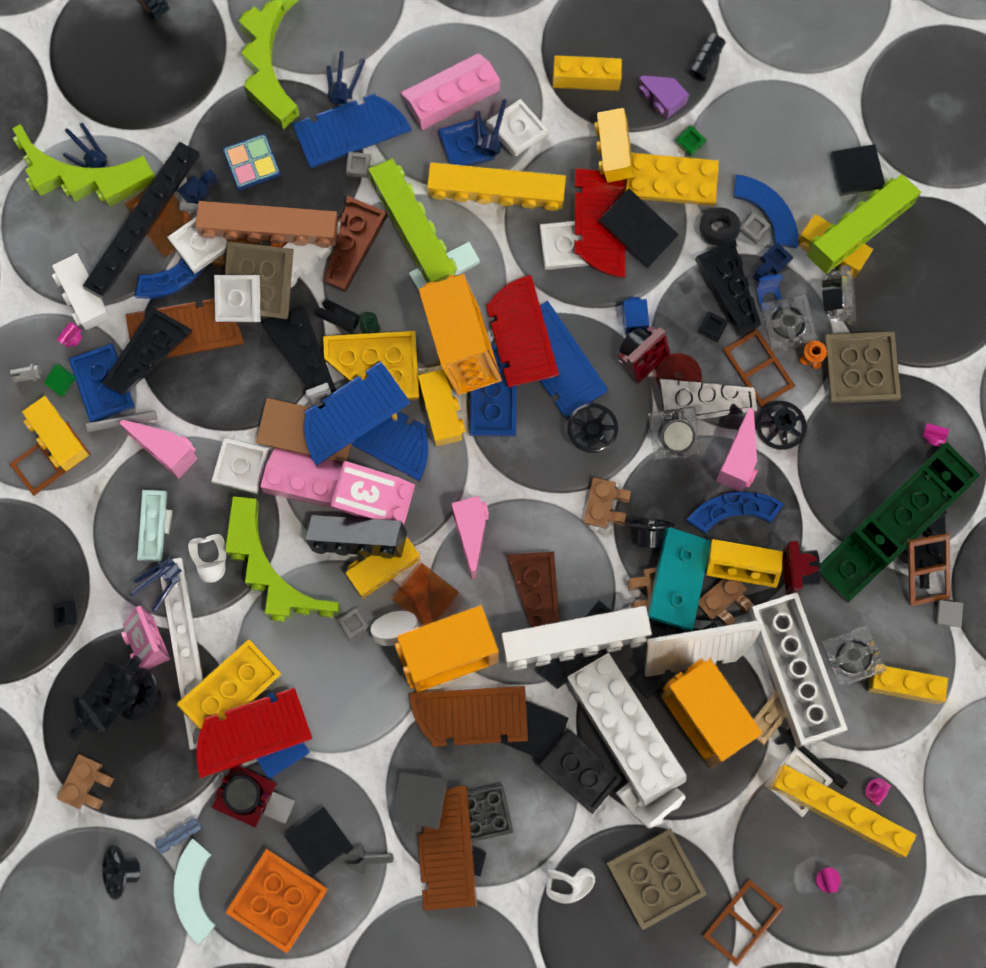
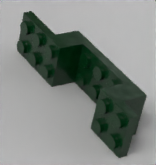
(897, 521)

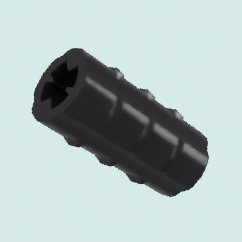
(707, 57)

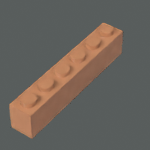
(267, 224)

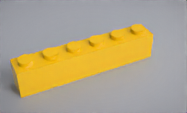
(496, 186)
(842, 811)

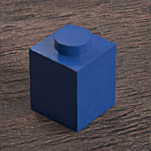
(635, 314)

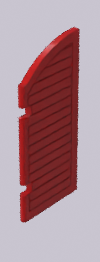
(597, 245)
(521, 333)
(251, 732)

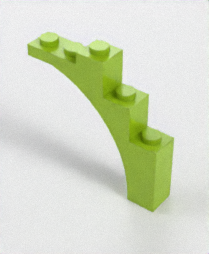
(257, 55)
(109, 183)
(245, 542)

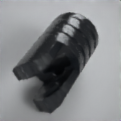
(338, 316)

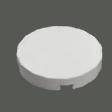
(392, 624)

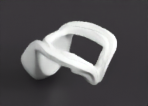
(209, 571)
(581, 884)

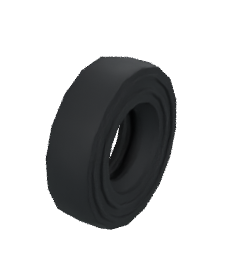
(723, 215)

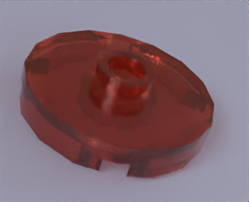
(679, 363)

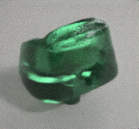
(369, 323)

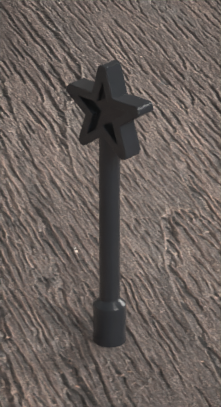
(787, 738)

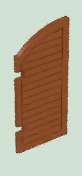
(206, 332)
(471, 715)
(448, 856)

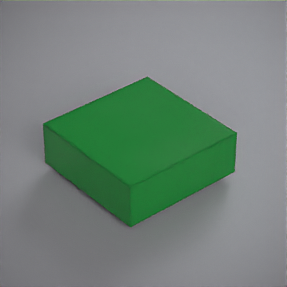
(690, 141)
(59, 380)

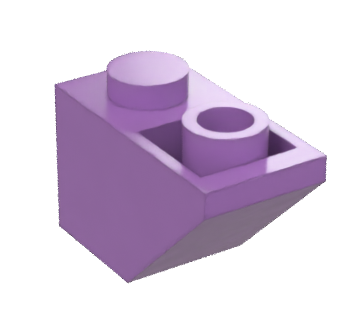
(663, 93)

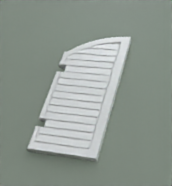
(684, 649)

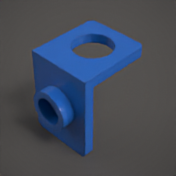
(768, 284)

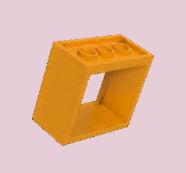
(459, 334)
(447, 649)
(709, 712)

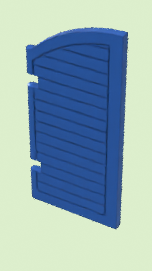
(349, 129)
(577, 378)
(352, 412)
(398, 445)

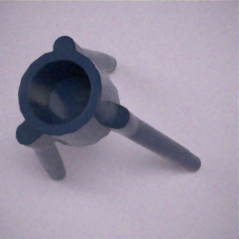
(339, 92)
(490, 144)
(92, 158)
(165, 569)

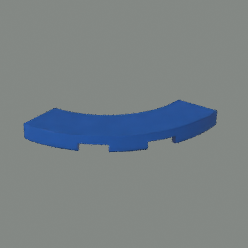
(772, 205)
(165, 282)
(732, 505)

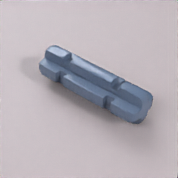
(178, 835)

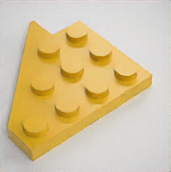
(357, 353)

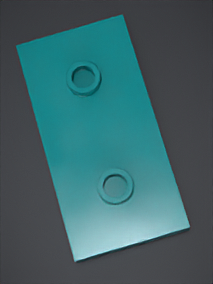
(679, 579)

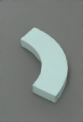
(187, 892)

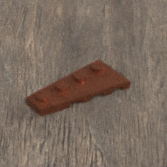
(356, 235)
(536, 586)

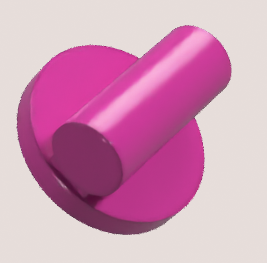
(70, 335)
(935, 434)
(877, 791)
(828, 880)

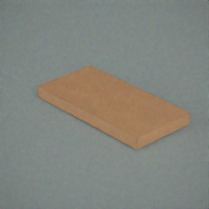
(284, 428)

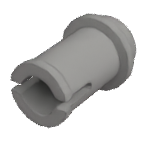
(27, 373)

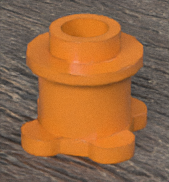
(812, 359)

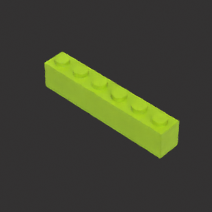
(411, 222)
(862, 224)

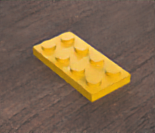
(674, 179)
(230, 685)

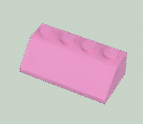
(451, 91)
(298, 478)

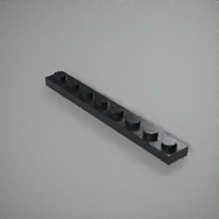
(140, 221)

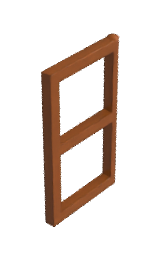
(773, 359)
(60, 472)
(912, 572)
(757, 934)

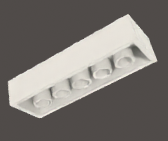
(576, 637)
(798, 670)
(626, 729)

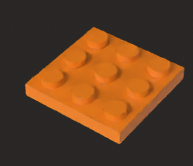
(277, 901)

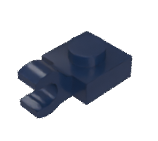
(196, 190)
(774, 260)

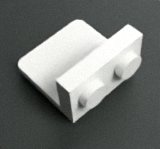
(653, 813)

